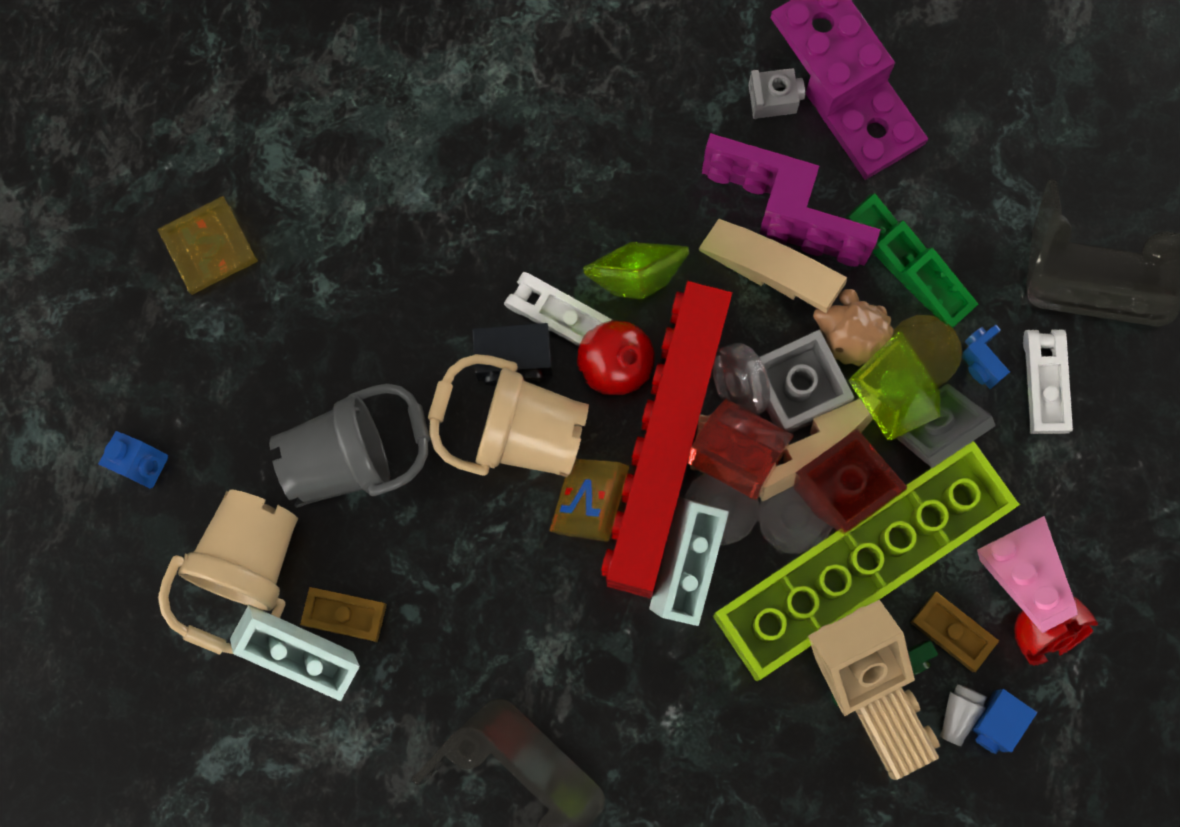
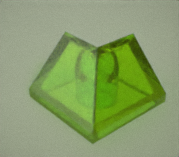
(637, 268)
(897, 388)

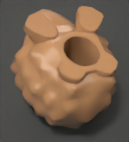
(855, 329)

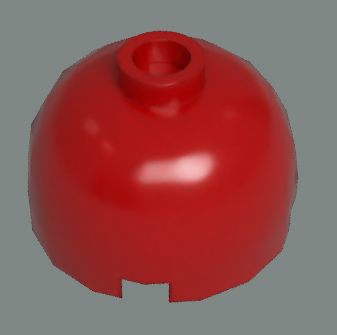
(616, 357)
(1061, 637)

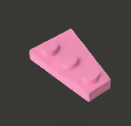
(1031, 573)

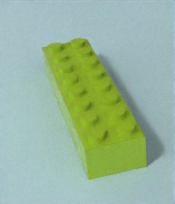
(866, 563)

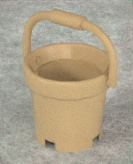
(523, 425)
(235, 560)

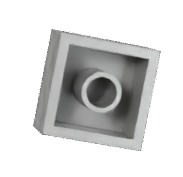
(804, 382)

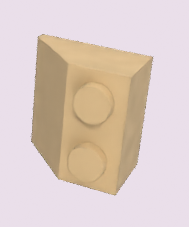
(862, 657)

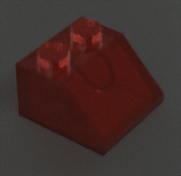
(739, 448)
(848, 483)

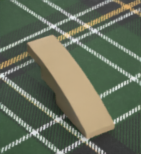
(773, 264)
(825, 433)

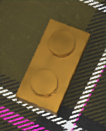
(343, 614)
(954, 632)

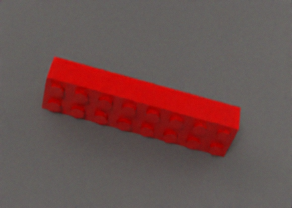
(668, 441)

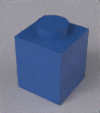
(1003, 722)

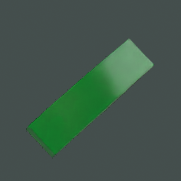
(913, 264)

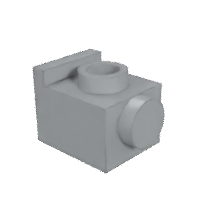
(768, 101)

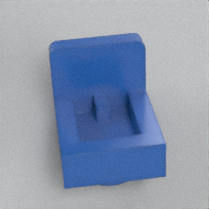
(982, 362)
(133, 459)

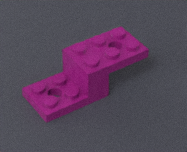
(850, 81)
(787, 214)

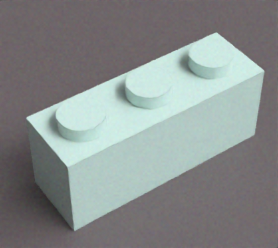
(688, 561)
(294, 652)

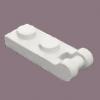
(562, 312)
(1048, 382)

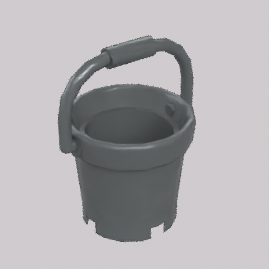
(344, 450)

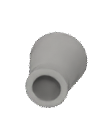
(962, 714)

